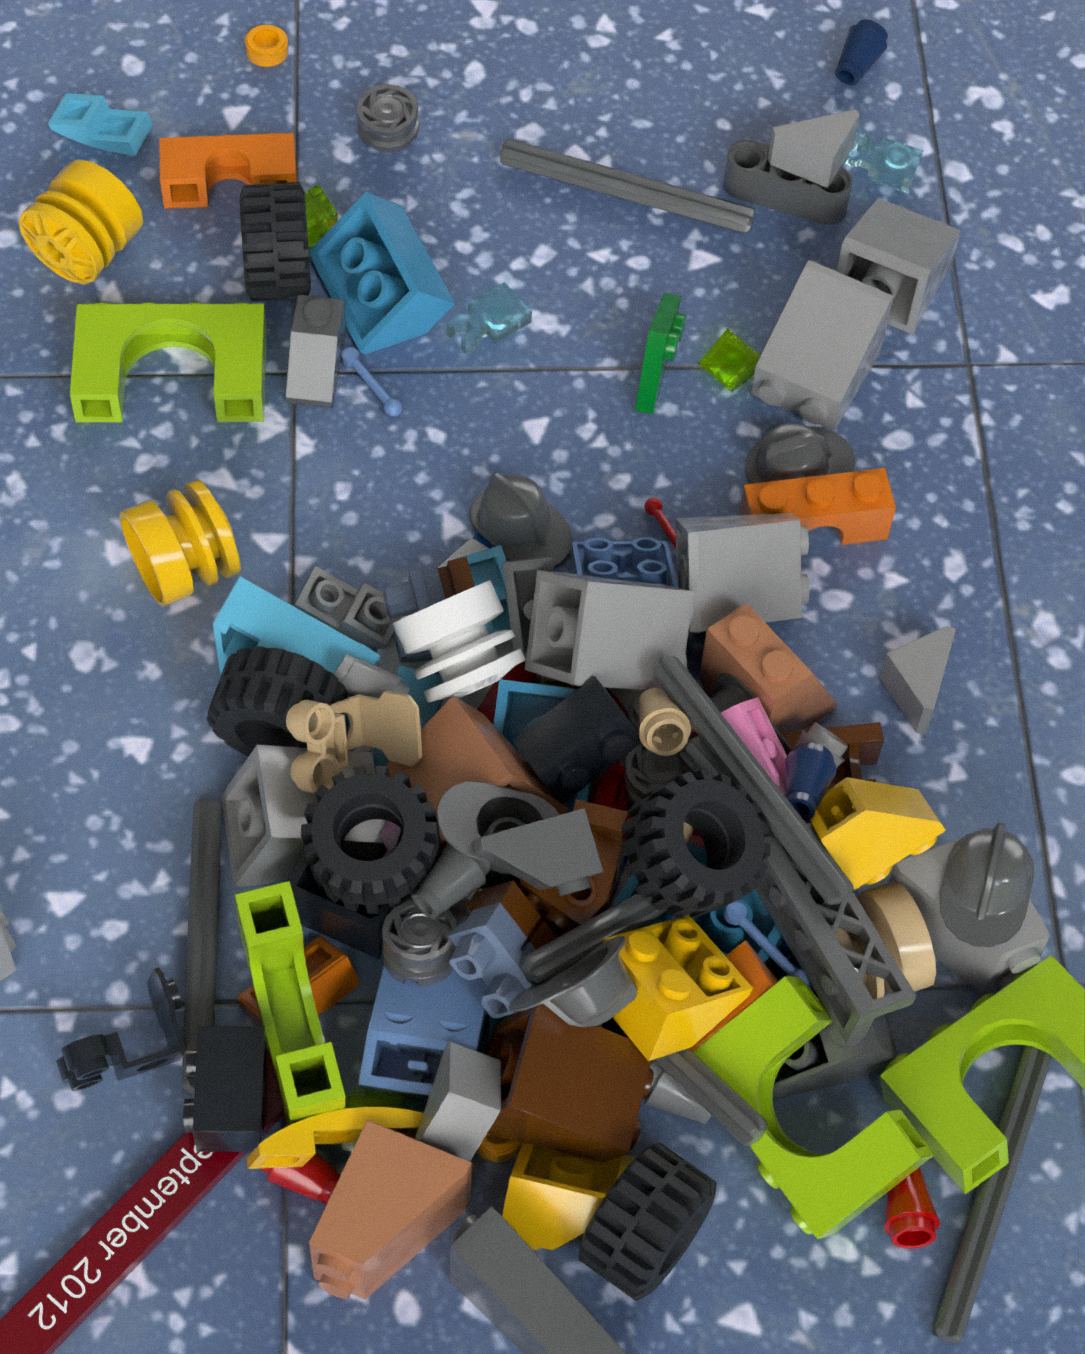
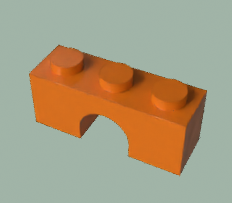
(197, 163)
(853, 502)

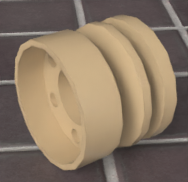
(902, 931)

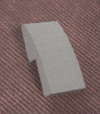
(350, 611)

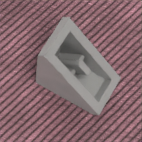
(814, 146)
(915, 675)
(461, 1102)

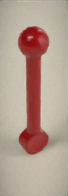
(654, 507)

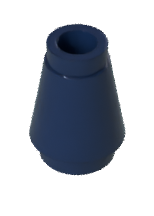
(861, 50)
(808, 776)

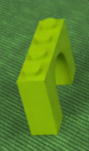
(118, 335)
(280, 979)
(1038, 1010)
(821, 1187)

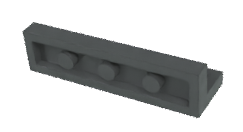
(819, 953)

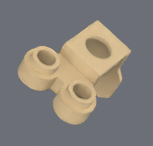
(379, 723)

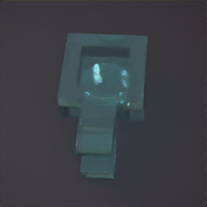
(888, 164)

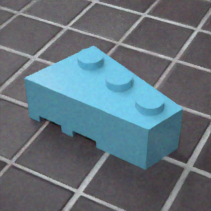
(261, 619)

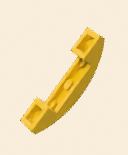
(296, 1143)

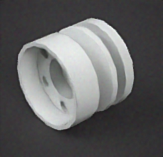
(459, 642)

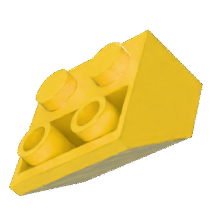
(874, 827)
(680, 986)

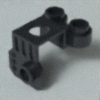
(93, 1055)

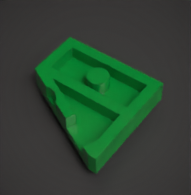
(661, 346)

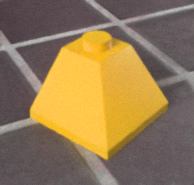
(556, 1194)

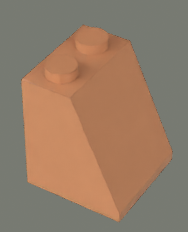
(768, 667)
(465, 747)
(385, 1210)

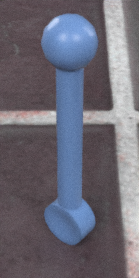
(350, 358)
(736, 915)

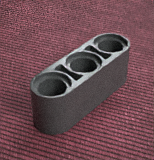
(756, 181)

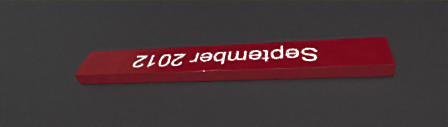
(121, 1240)

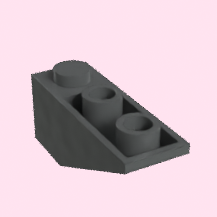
(832, 1062)

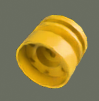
(81, 221)
(187, 539)

